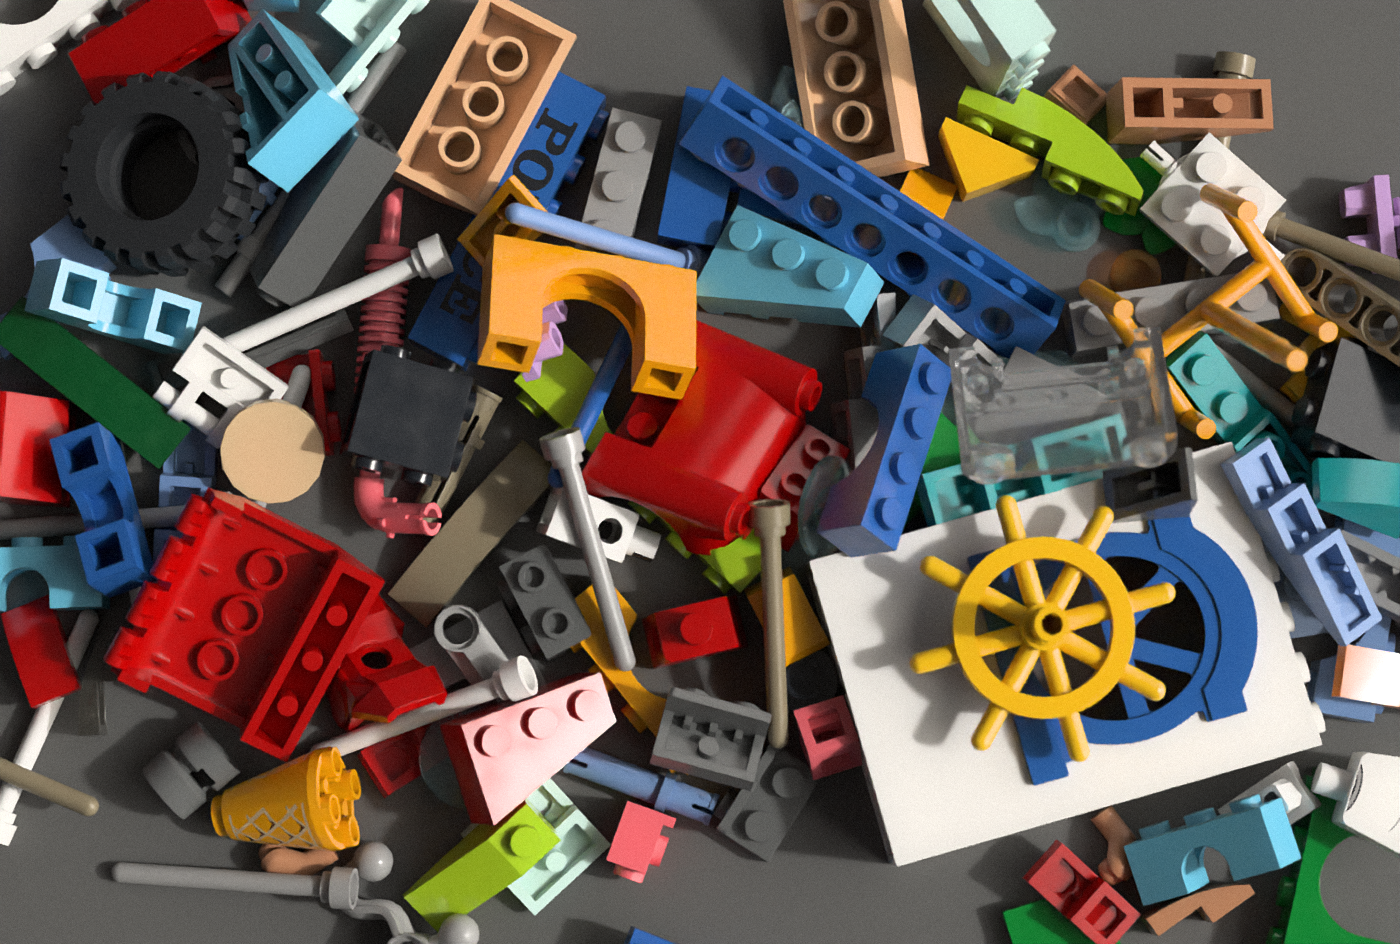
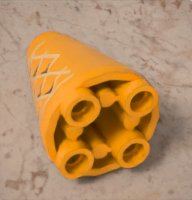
(294, 805)

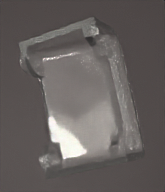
(1065, 414)

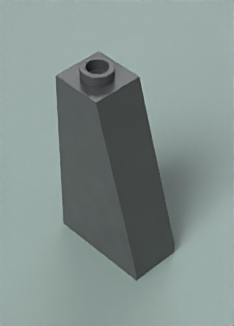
(323, 214)

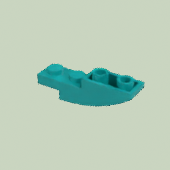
(1225, 399)
(1359, 491)

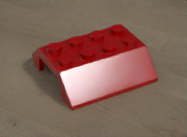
(245, 618)

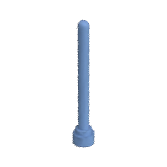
(689, 257)

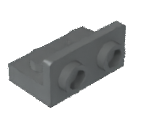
(765, 814)

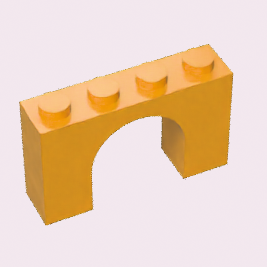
(647, 297)

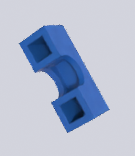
(114, 538)

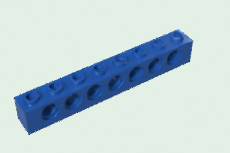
(863, 199)

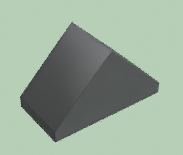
(1152, 492)

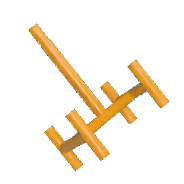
(1215, 309)

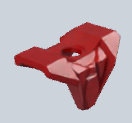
(381, 694)

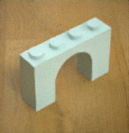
(996, 40)

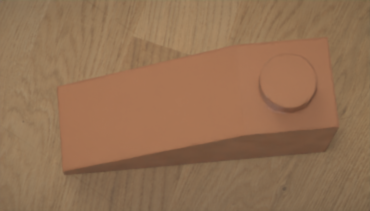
(1186, 109)

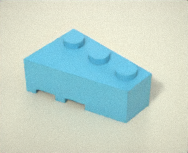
(287, 100)
(784, 274)

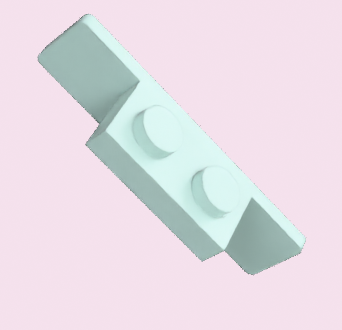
(369, 28)

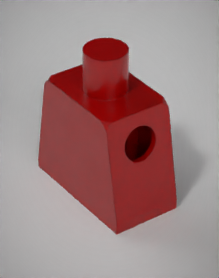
(694, 631)

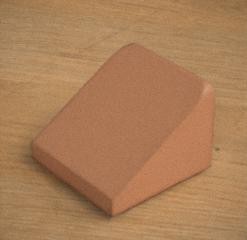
(1077, 95)

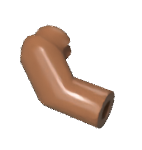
(1117, 834)
(288, 861)

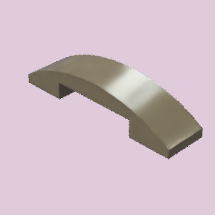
(472, 533)

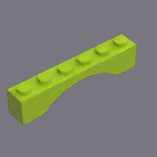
(560, 395)

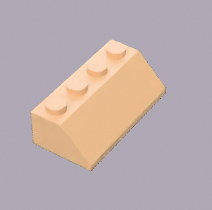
(858, 81)
(482, 104)

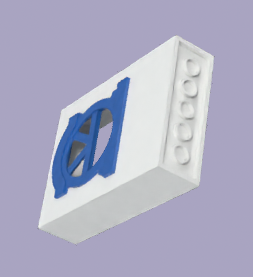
(917, 728)

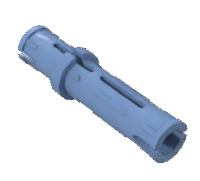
(644, 784)

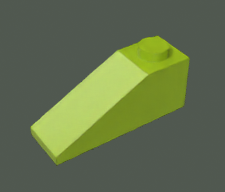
(483, 864)

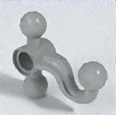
(374, 864)

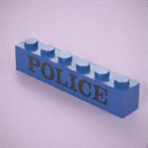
(543, 164)

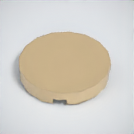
(272, 451)

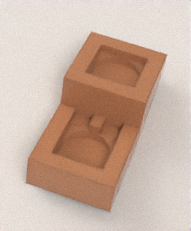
(1210, 901)

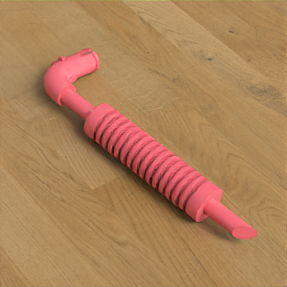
(382, 327)

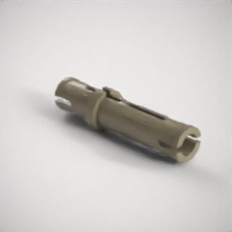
(484, 409)

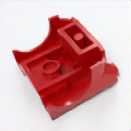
(714, 448)

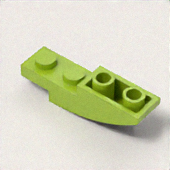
(1072, 151)

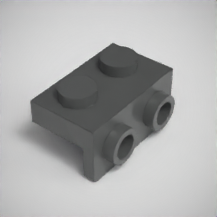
(546, 602)
(711, 737)

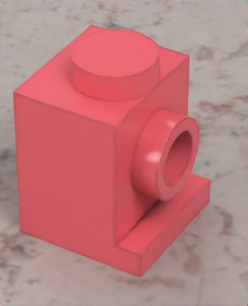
(828, 737)
(638, 841)

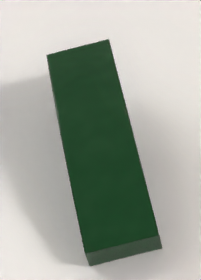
(91, 383)

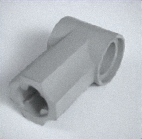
(476, 656)

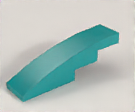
(952, 495)

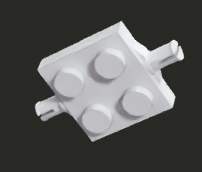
(1194, 224)

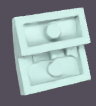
(578, 848)

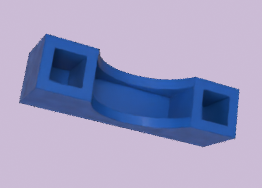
(872, 503)

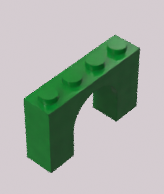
(1303, 912)

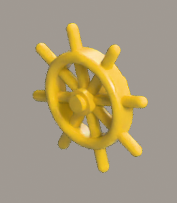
(1042, 628)

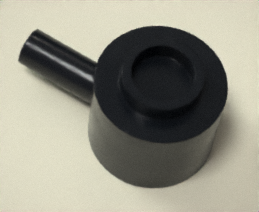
(811, 680)

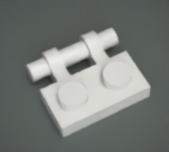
(225, 376)

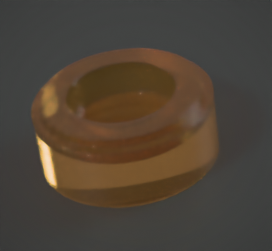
(1134, 271)

